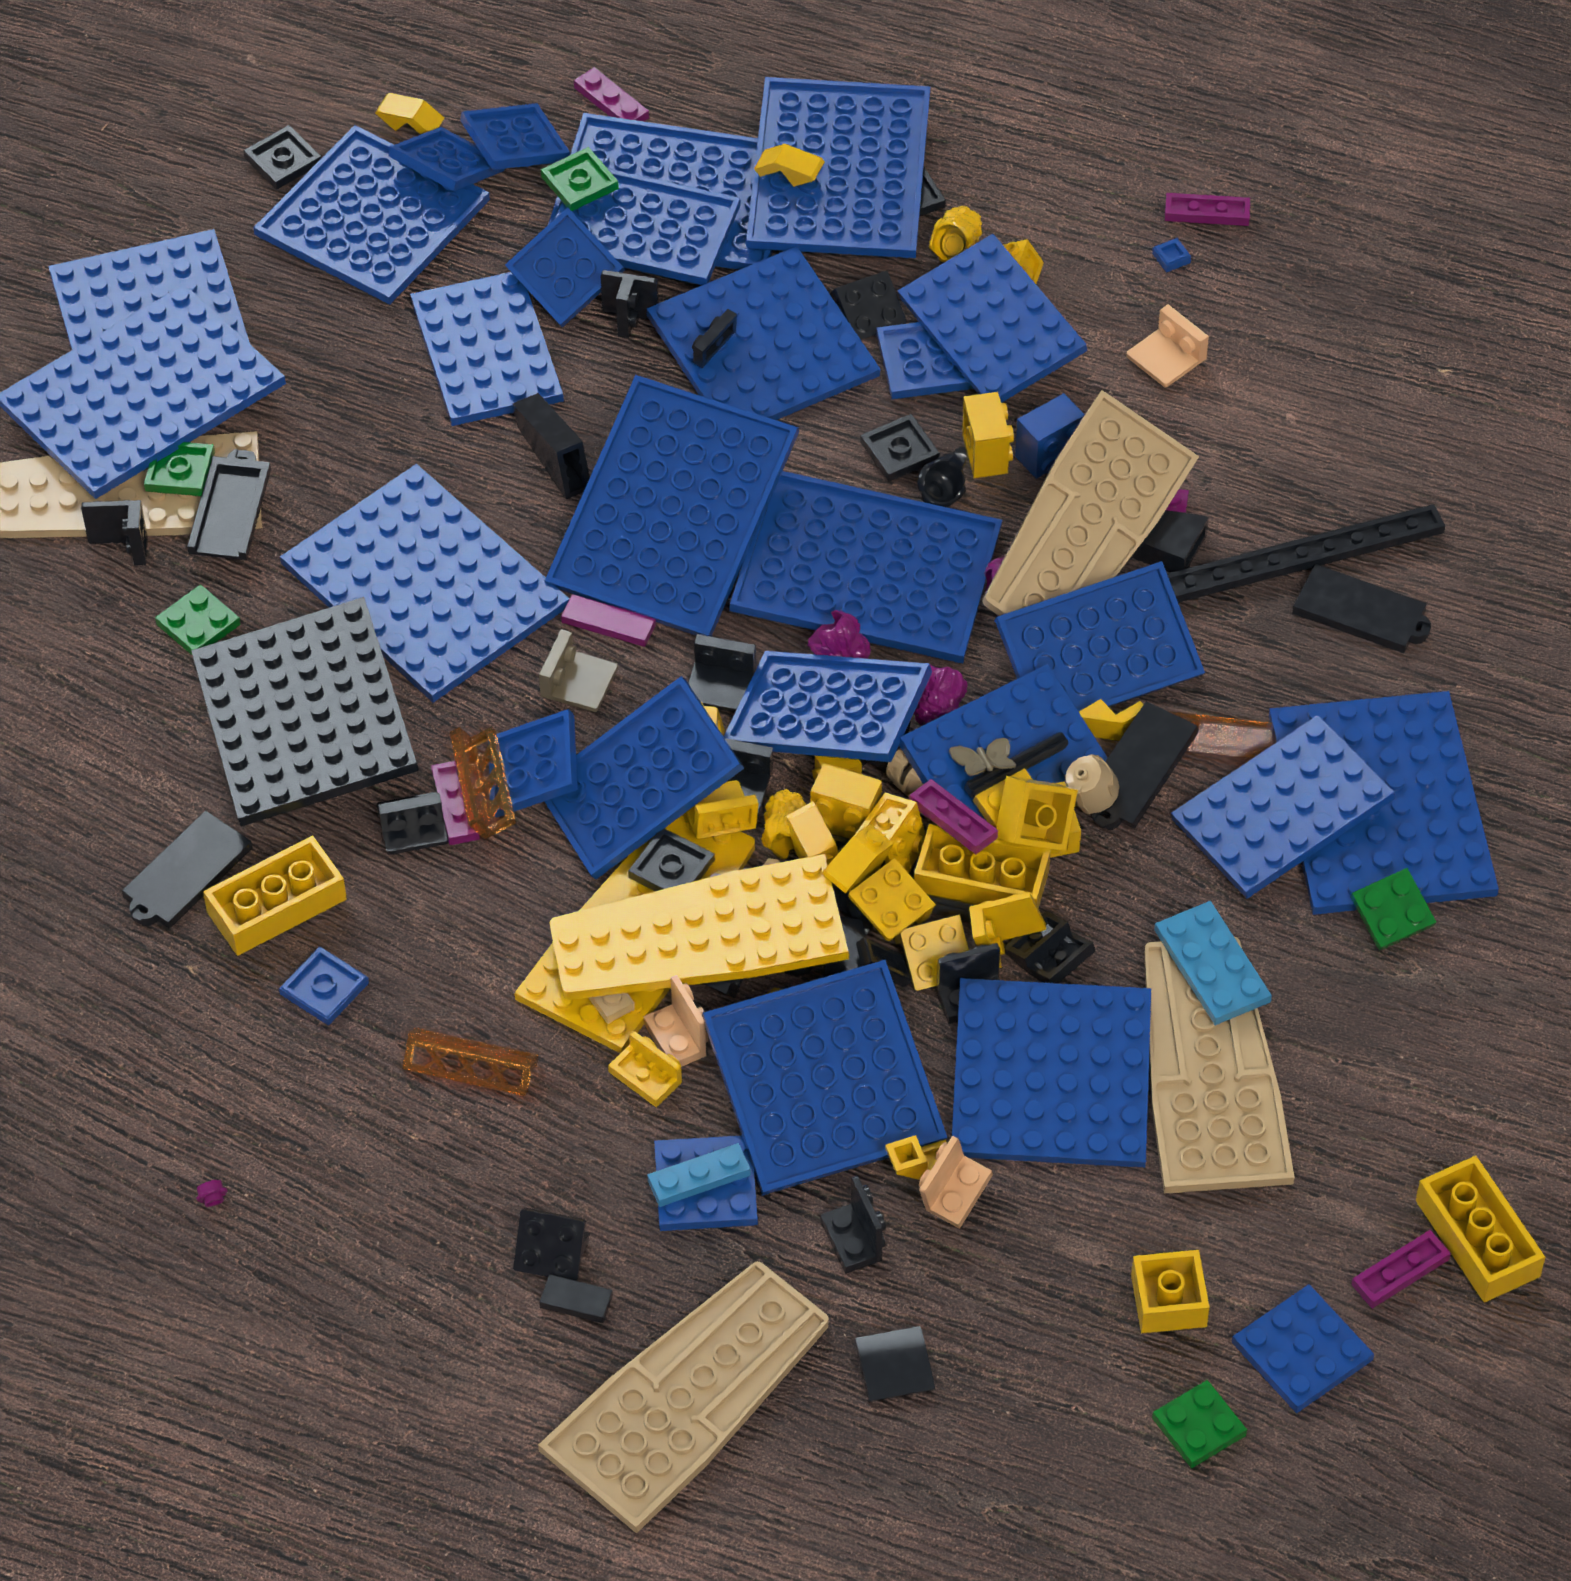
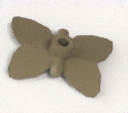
(976, 763)

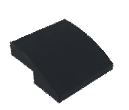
(1051, 952)
(895, 1364)

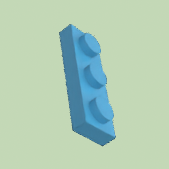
(699, 1175)

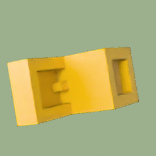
(401, 109)
(794, 163)
(1104, 722)
(910, 1158)

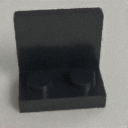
(870, 304)
(117, 523)
(722, 671)
(757, 768)
(972, 964)
(856, 1229)

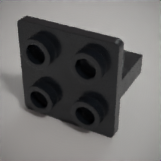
(628, 298)
(412, 823)
(550, 1244)

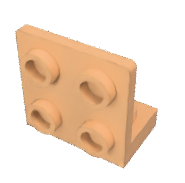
(1171, 349)
(680, 1026)
(953, 1184)

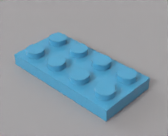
(1212, 963)

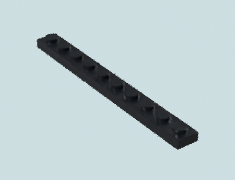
(1306, 552)

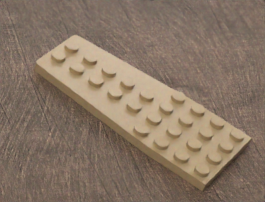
(46, 501)
(1092, 507)
(1211, 1091)
(685, 1395)

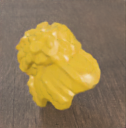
(955, 232)
(776, 831)

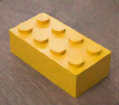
(992, 874)
(275, 895)
(1480, 1228)

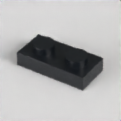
(718, 334)

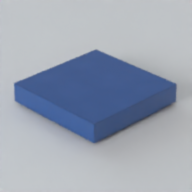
(324, 985)

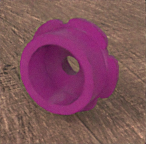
(211, 1193)

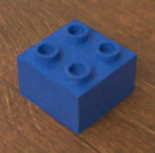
(1044, 433)

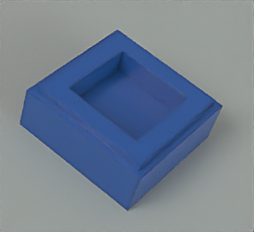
(1171, 255)

